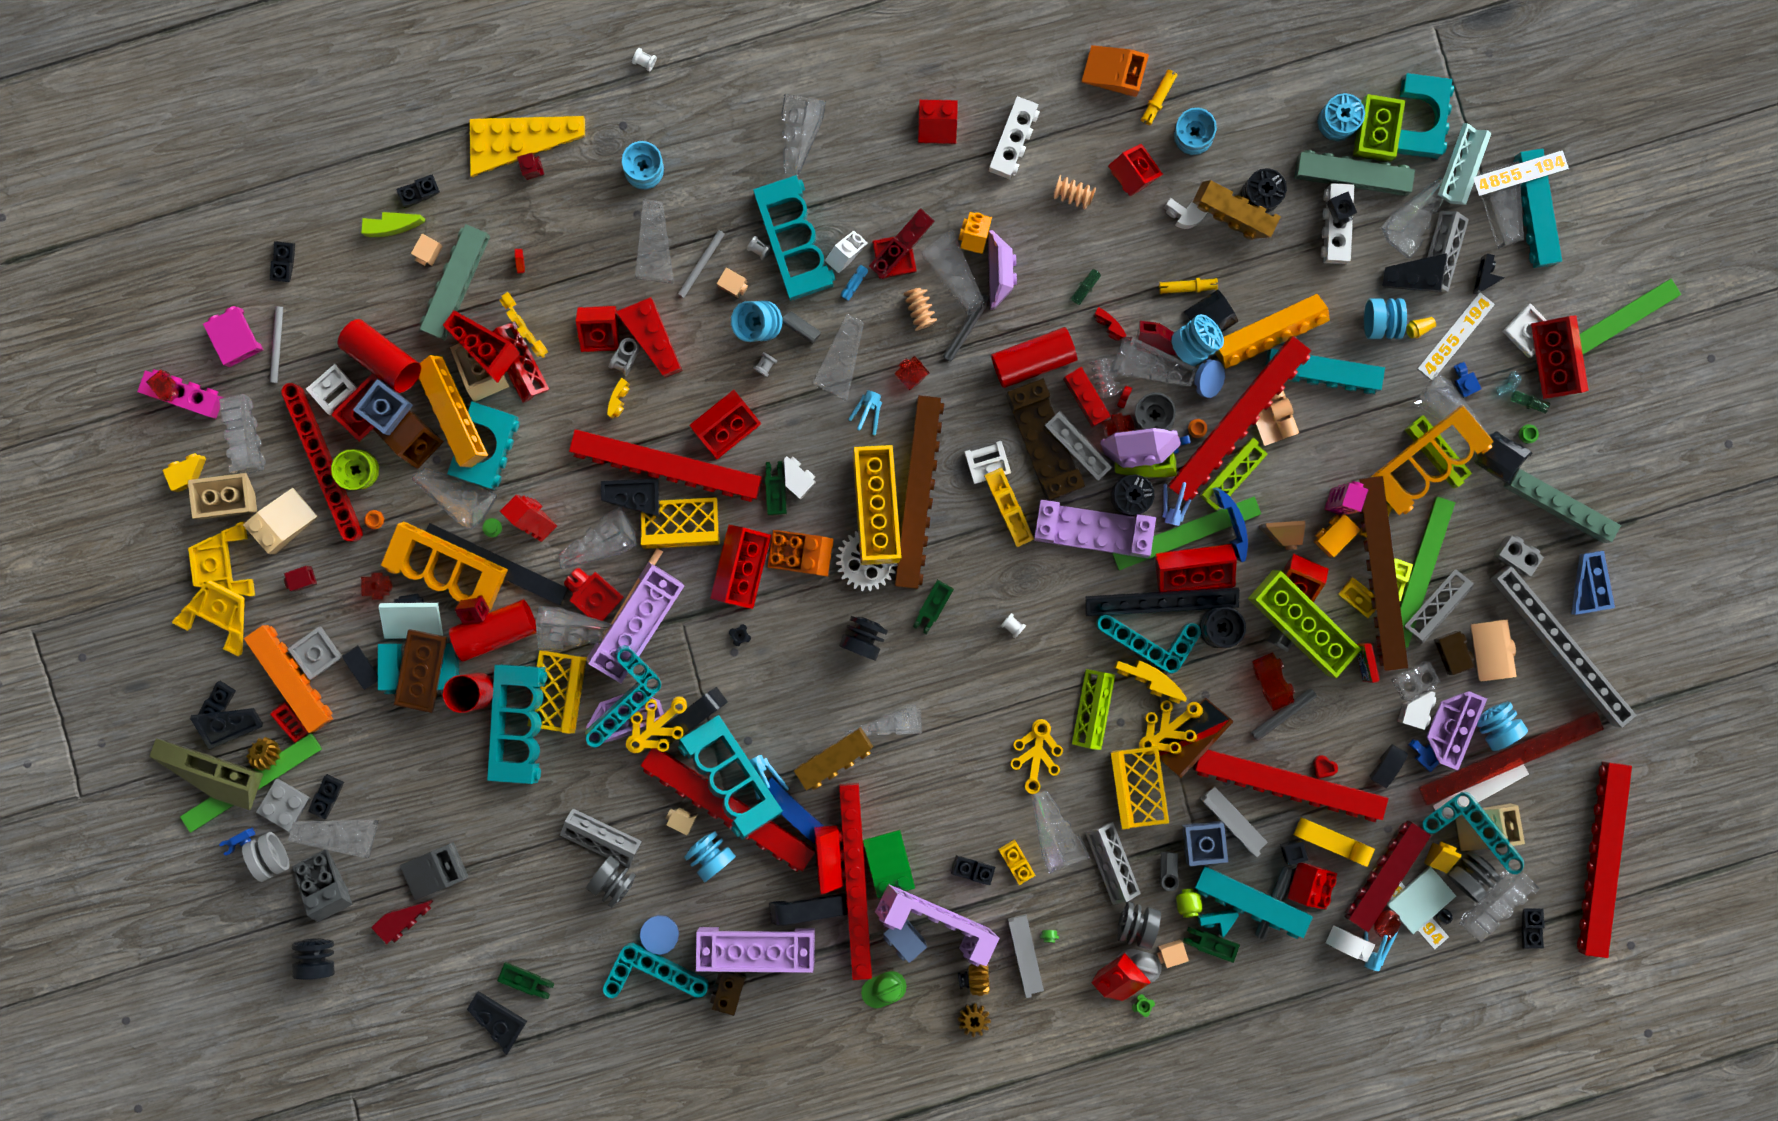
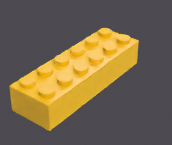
(876, 505)

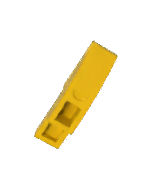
(1158, 681)

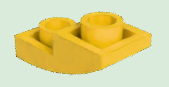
(615, 406)
(1016, 862)

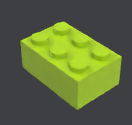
(1381, 128)

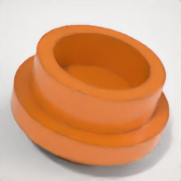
(1197, 428)
(374, 519)

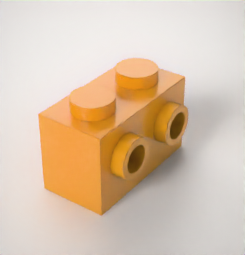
(974, 232)
(1336, 535)

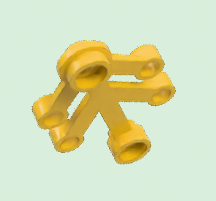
(508, 302)
(655, 728)
(1167, 729)
(1037, 753)

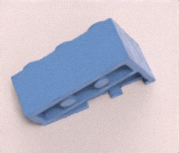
(1592, 584)

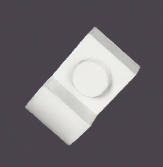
(1187, 217)
(1350, 944)

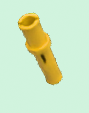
(1155, 104)
(1188, 286)

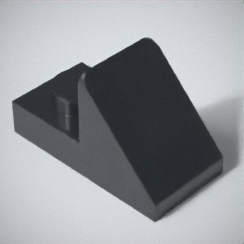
(1484, 278)

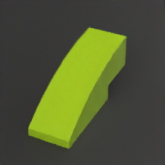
(390, 224)
(1164, 469)

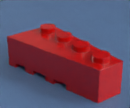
(648, 329)
(486, 347)

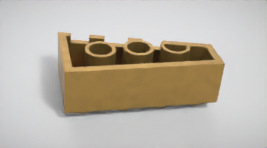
(1235, 211)
(833, 759)

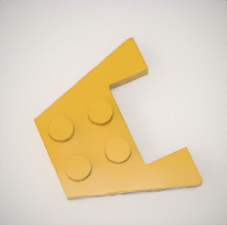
(212, 561)
(220, 608)

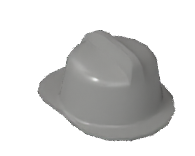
(1146, 962)

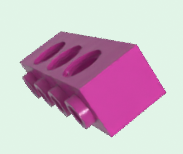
(210, 400)
(1346, 498)

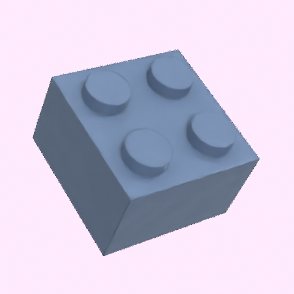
(383, 407)
(1205, 843)
(907, 941)

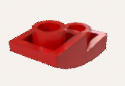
(1115, 330)

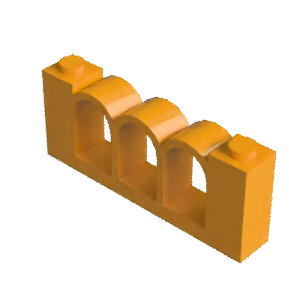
(1466, 425)
(402, 545)

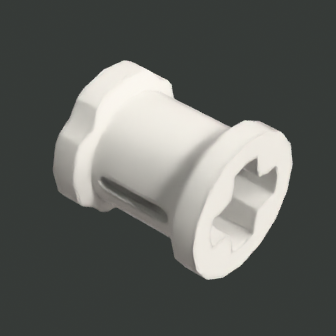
(644, 59)
(1013, 625)

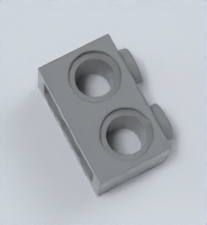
(1517, 559)

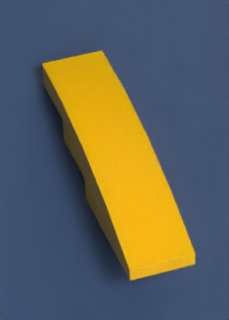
(1009, 507)

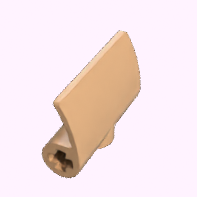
(1277, 420)
(1493, 650)

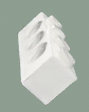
(1021, 108)
(1329, 252)

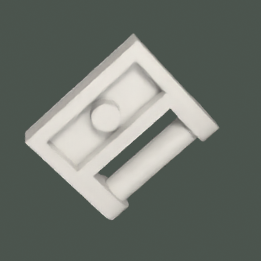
(327, 385)
(982, 468)

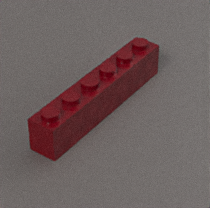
(1387, 875)

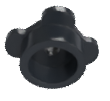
(742, 629)

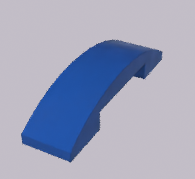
(1239, 544)
(793, 811)

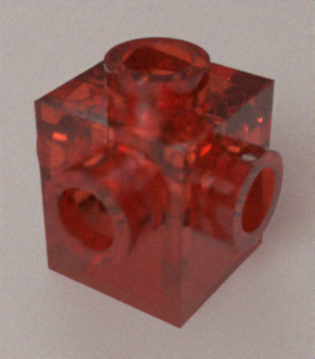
(911, 372)
(1118, 424)
(370, 588)

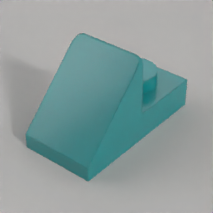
(1224, 919)

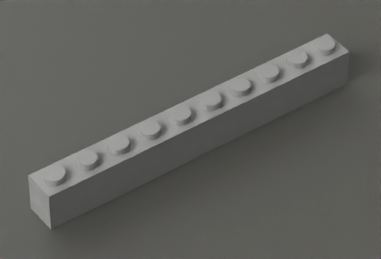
(1563, 647)

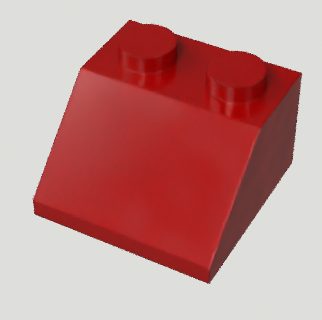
(938, 121)
(1135, 169)
(597, 328)
(1306, 575)
(1120, 979)

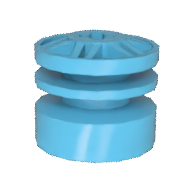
(1198, 121)
(1333, 124)
(637, 156)
(1385, 318)
(756, 321)
(1197, 340)
(1502, 729)
(709, 856)

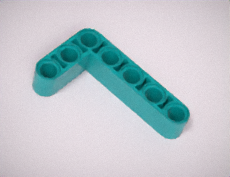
(1147, 646)
(626, 699)
(1479, 827)
(653, 970)

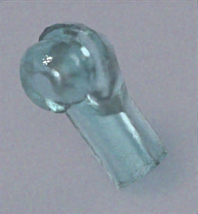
(1511, 386)

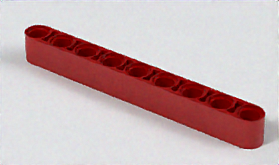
(314, 457)

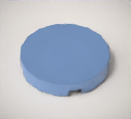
(1209, 378)
(659, 934)

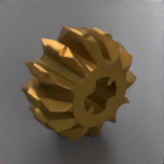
(263, 753)
(979, 980)
(976, 1027)

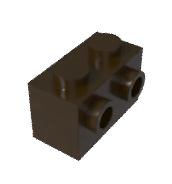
(1454, 652)
(728, 992)

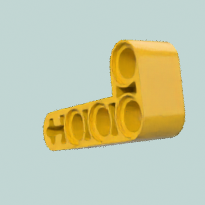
(1334, 841)

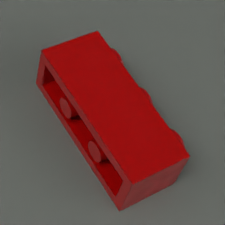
(1086, 397)

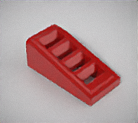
(280, 720)

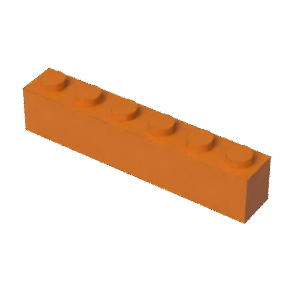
(288, 678)

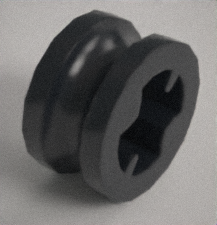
(963, 980)

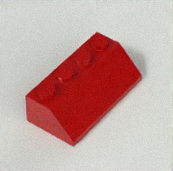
(1559, 357)
(740, 566)
(1196, 569)

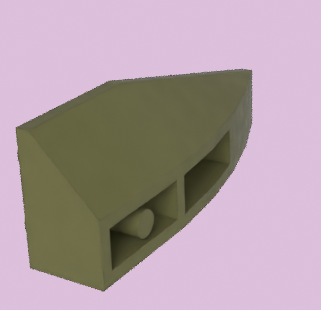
(210, 774)

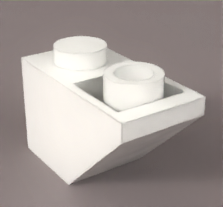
(845, 251)
(796, 479)
(1417, 711)

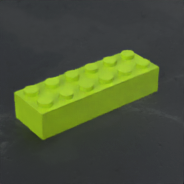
(1304, 623)

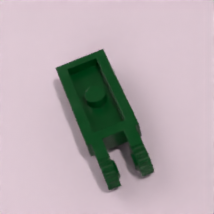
(775, 491)
(934, 604)
(1213, 945)
(524, 980)

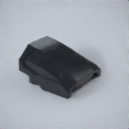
(1216, 308)
(1503, 458)

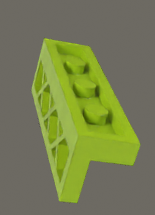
(1434, 456)
(1231, 467)
(1097, 710)

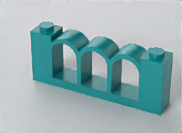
(777, 194)
(705, 736)
(513, 771)

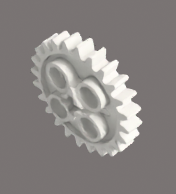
(859, 576)

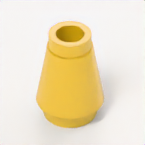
(1419, 327)

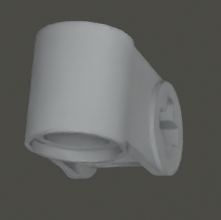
(624, 357)

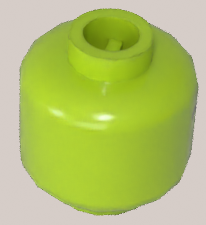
(1189, 903)

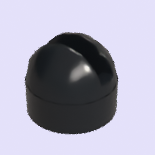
(1441, 919)

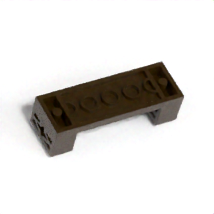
(1048, 455)

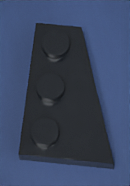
(1418, 275)
(635, 494)
(226, 725)
(499, 1021)

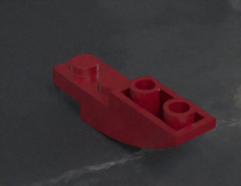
(902, 243)

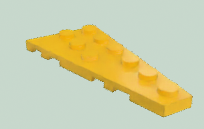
(504, 139)

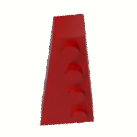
(527, 516)

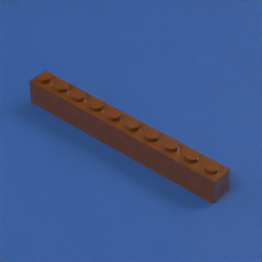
(918, 491)
(1383, 576)

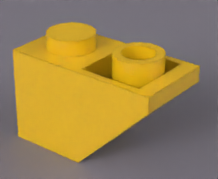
(180, 472)
(1442, 857)

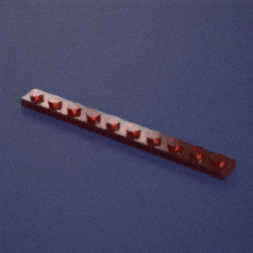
(1511, 758)

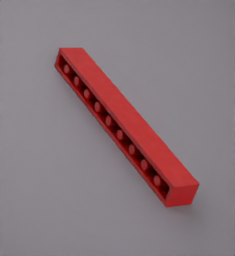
(1240, 416)
(665, 464)
(1291, 784)
(695, 786)
(1604, 859)
(855, 881)

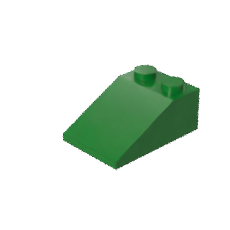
(889, 862)

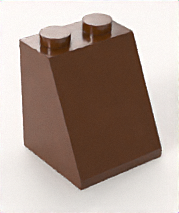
(412, 440)

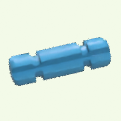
(854, 282)

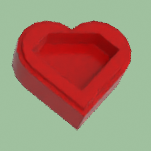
(519, 258)
(1124, 397)
(1324, 767)

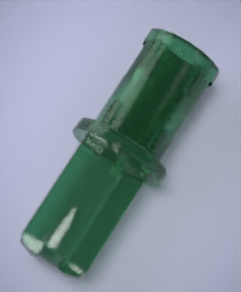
(1085, 287)
(1530, 401)

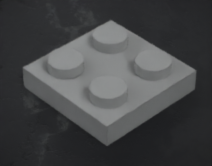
(315, 653)
(283, 804)

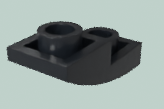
(419, 191)
(283, 261)
(360, 667)
(218, 699)
(1389, 767)
(326, 796)
(973, 870)
(1532, 928)

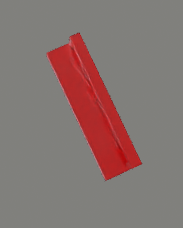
(519, 376)

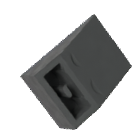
(434, 871)
(321, 886)

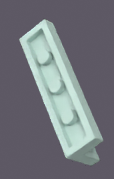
(1466, 167)

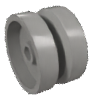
(265, 856)

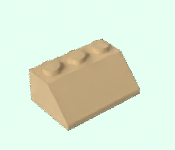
(221, 496)

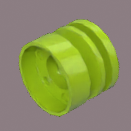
(346, 475)

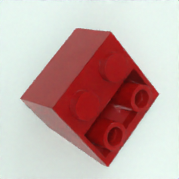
(1312, 886)

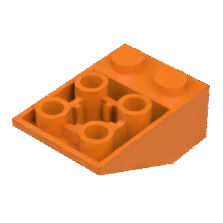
(1115, 69)
(800, 552)

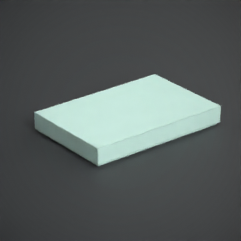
(400, 617)
(1421, 899)

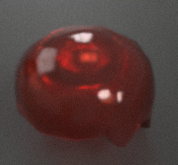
(1387, 924)

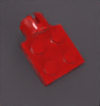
(592, 594)

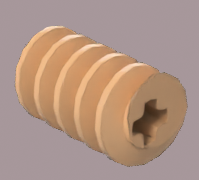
(1074, 192)
(919, 308)

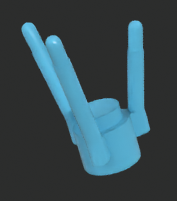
(870, 401)
(759, 765)
(1377, 959)

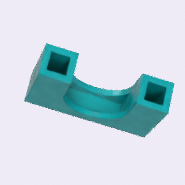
(1437, 93)
(503, 427)
(390, 664)

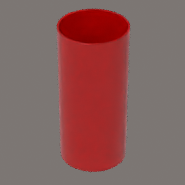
(379, 355)
(1034, 357)
(497, 630)
(453, 692)

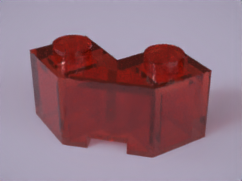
(1276, 689)

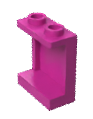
(232, 336)

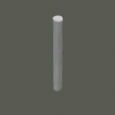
(701, 263)
(276, 344)

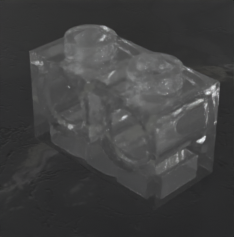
(1414, 677)

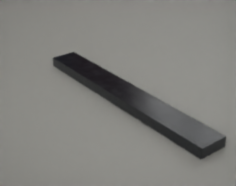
(516, 573)
(1161, 601)

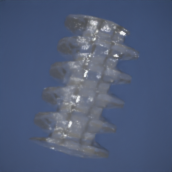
(1105, 378)

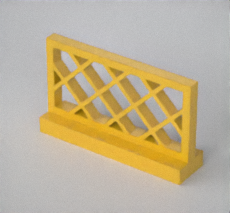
(682, 539)
(573, 691)
(1123, 792)

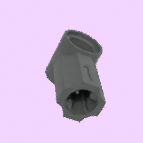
(1169, 868)

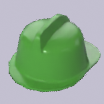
(884, 989)

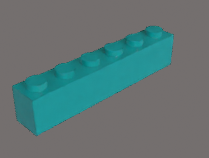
(1539, 216)
(1338, 373)
(1254, 902)

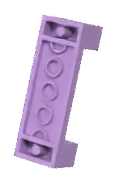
(1095, 530)
(636, 621)
(978, 939)
(755, 950)

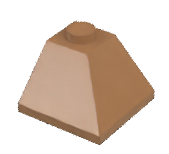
(1285, 533)

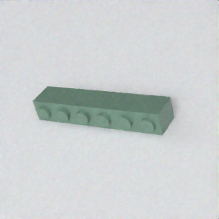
(1361, 173)
(455, 280)
(1563, 506)

